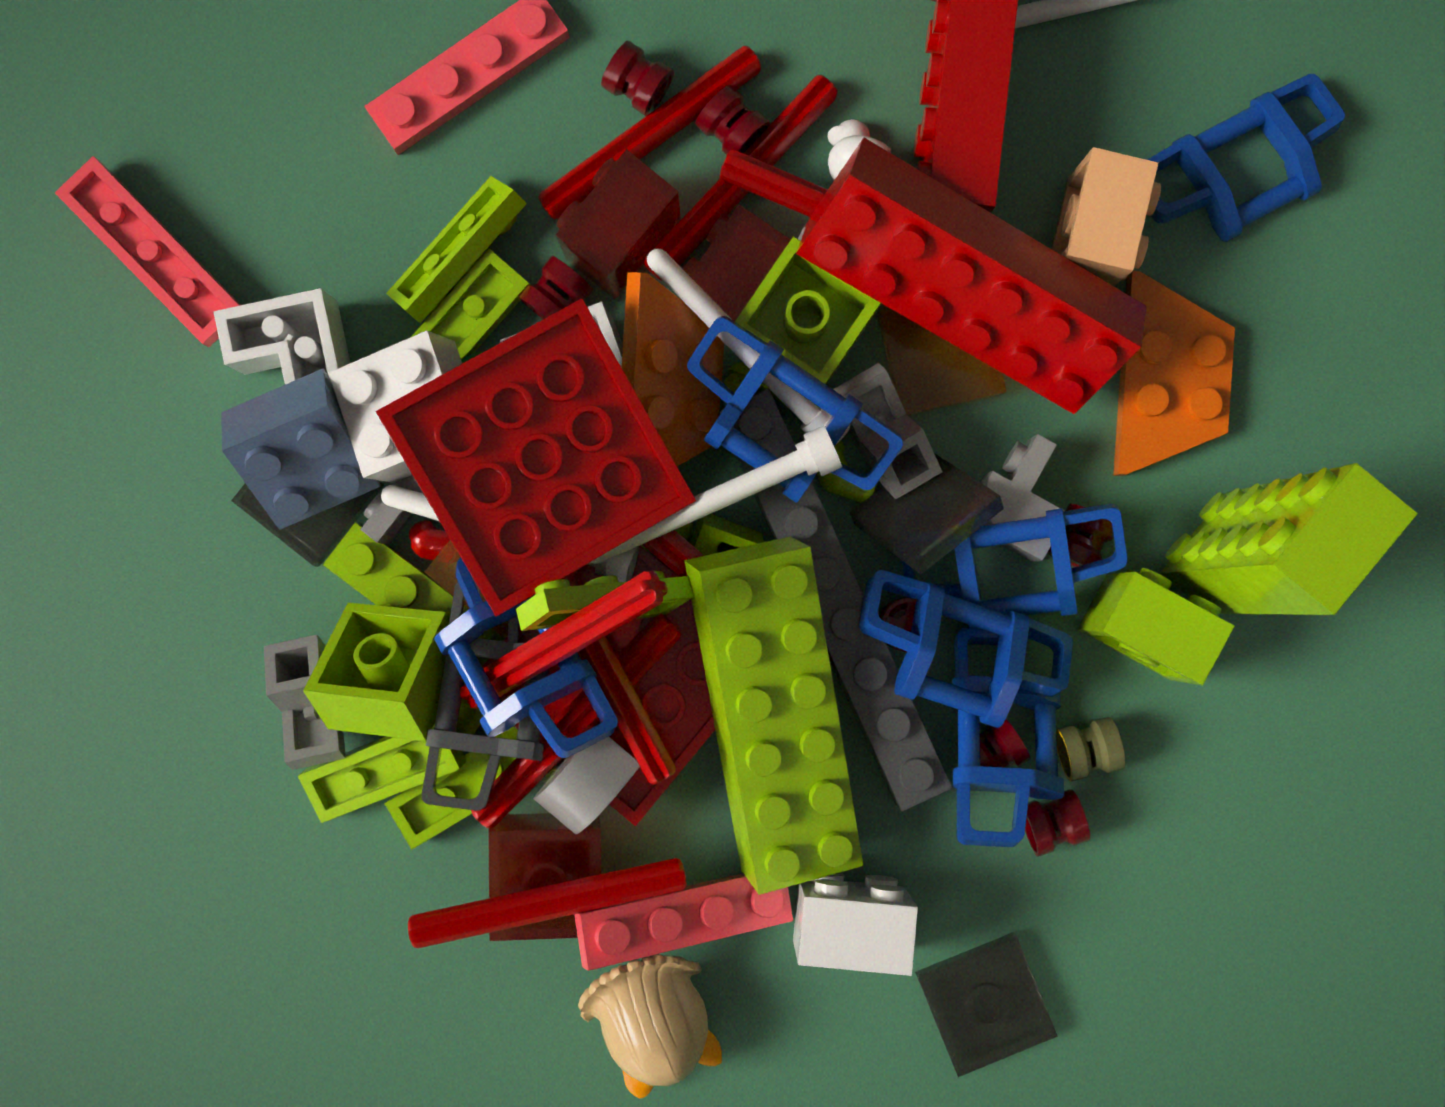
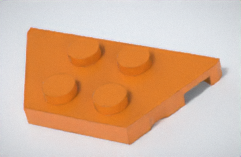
(655, 355)
(1176, 383)

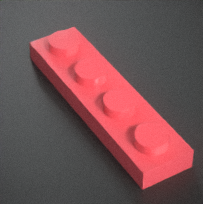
(467, 72)
(147, 248)
(677, 920)

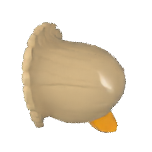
(652, 1021)

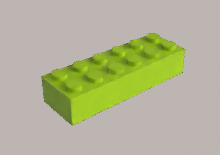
(1289, 543)
(775, 712)

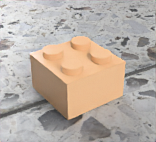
(1106, 214)

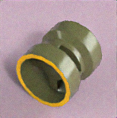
(1090, 749)

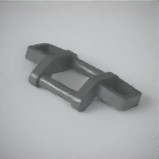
(447, 715)

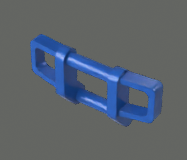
(1284, 136)
(772, 361)
(1051, 527)
(922, 643)
(530, 700)
(970, 776)

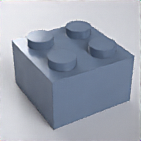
(294, 450)

